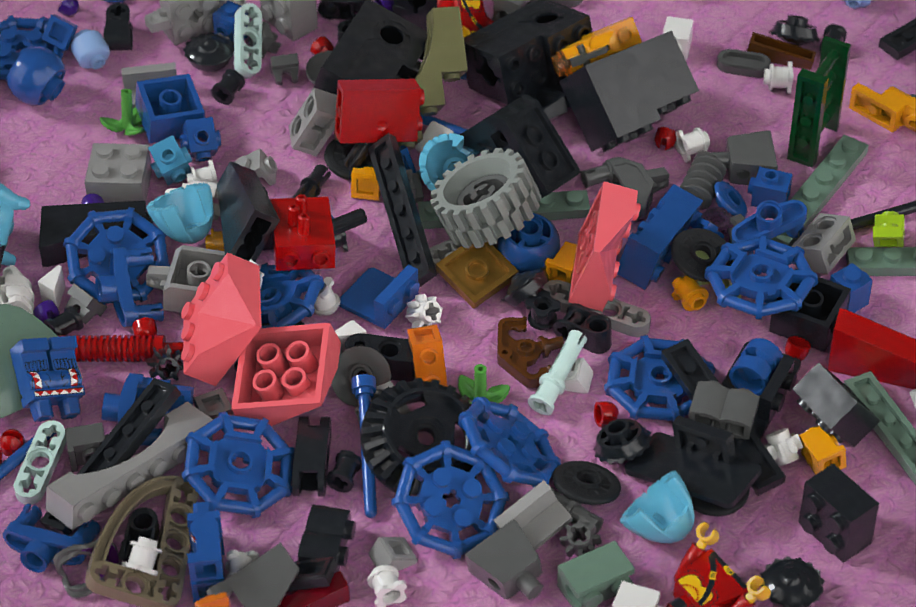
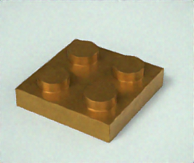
(476, 272)

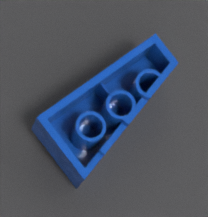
(651, 244)

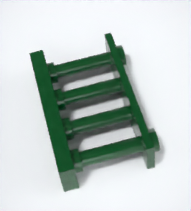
(818, 101)

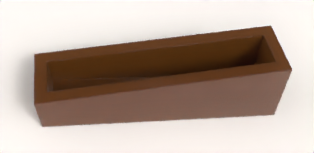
(781, 52)

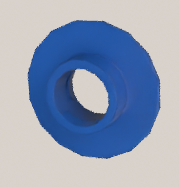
(730, 199)

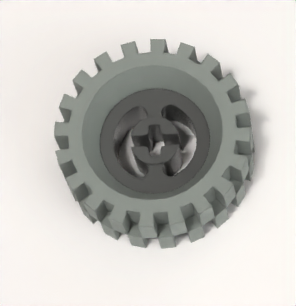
(485, 198)

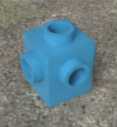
(170, 160)

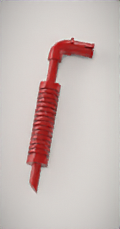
(120, 347)

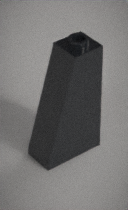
(244, 212)
(62, 220)

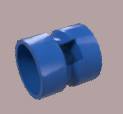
(755, 365)

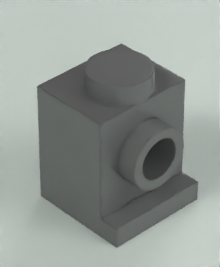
(83, 442)

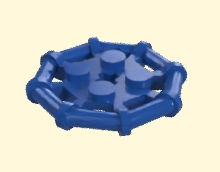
(14, 40)
(100, 248)
(769, 258)
(282, 294)
(643, 381)
(508, 442)
(236, 480)
(442, 482)

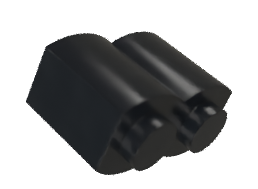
(327, 534)

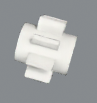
(423, 311)
(783, 446)

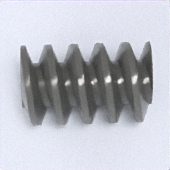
(702, 177)

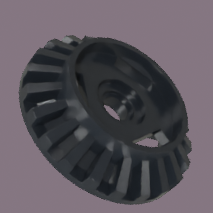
(386, 430)

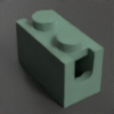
(594, 575)

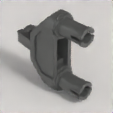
(629, 175)

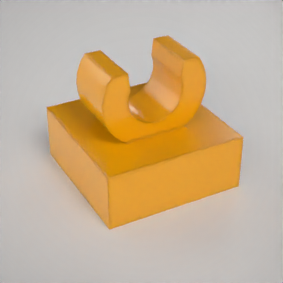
(364, 184)

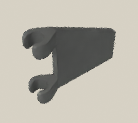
(261, 581)

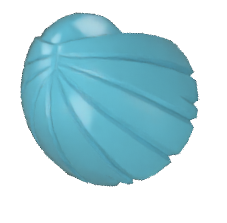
(441, 155)
(184, 213)
(663, 512)

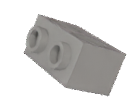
(313, 122)
(826, 241)

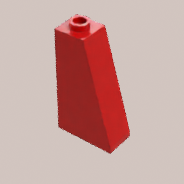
(868, 346)

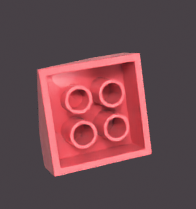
(600, 243)
(221, 319)
(286, 371)

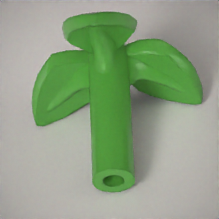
(130, 117)
(478, 386)

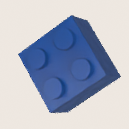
(166, 105)

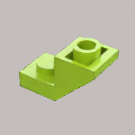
(889, 229)

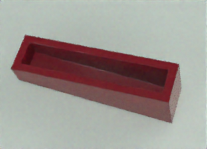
(328, 596)

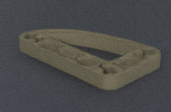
(150, 585)

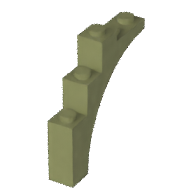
(442, 59)

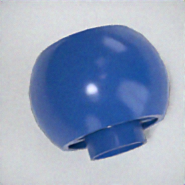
(36, 76)
(531, 245)

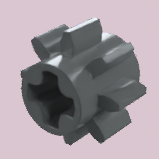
(583, 532)

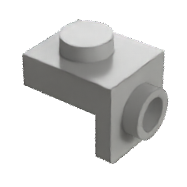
(261, 164)

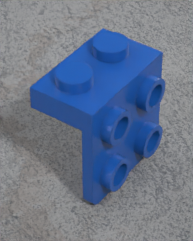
(380, 296)

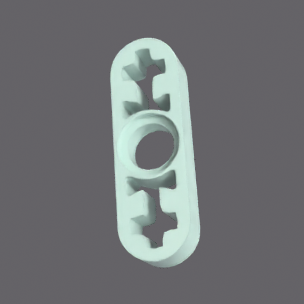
(241, 49)
(42, 475)

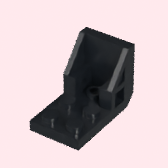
(526, 130)

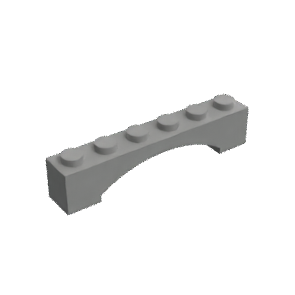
(82, 496)

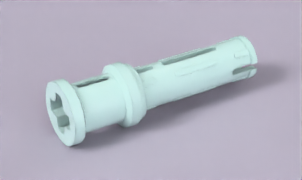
(553, 382)

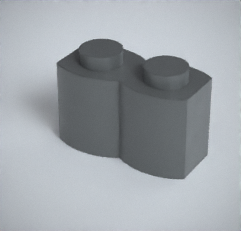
(724, 408)

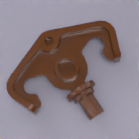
(517, 355)

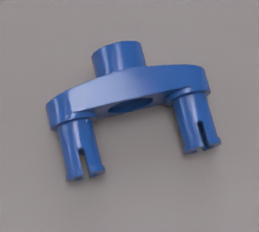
(787, 217)
(117, 286)
(117, 405)
(41, 545)

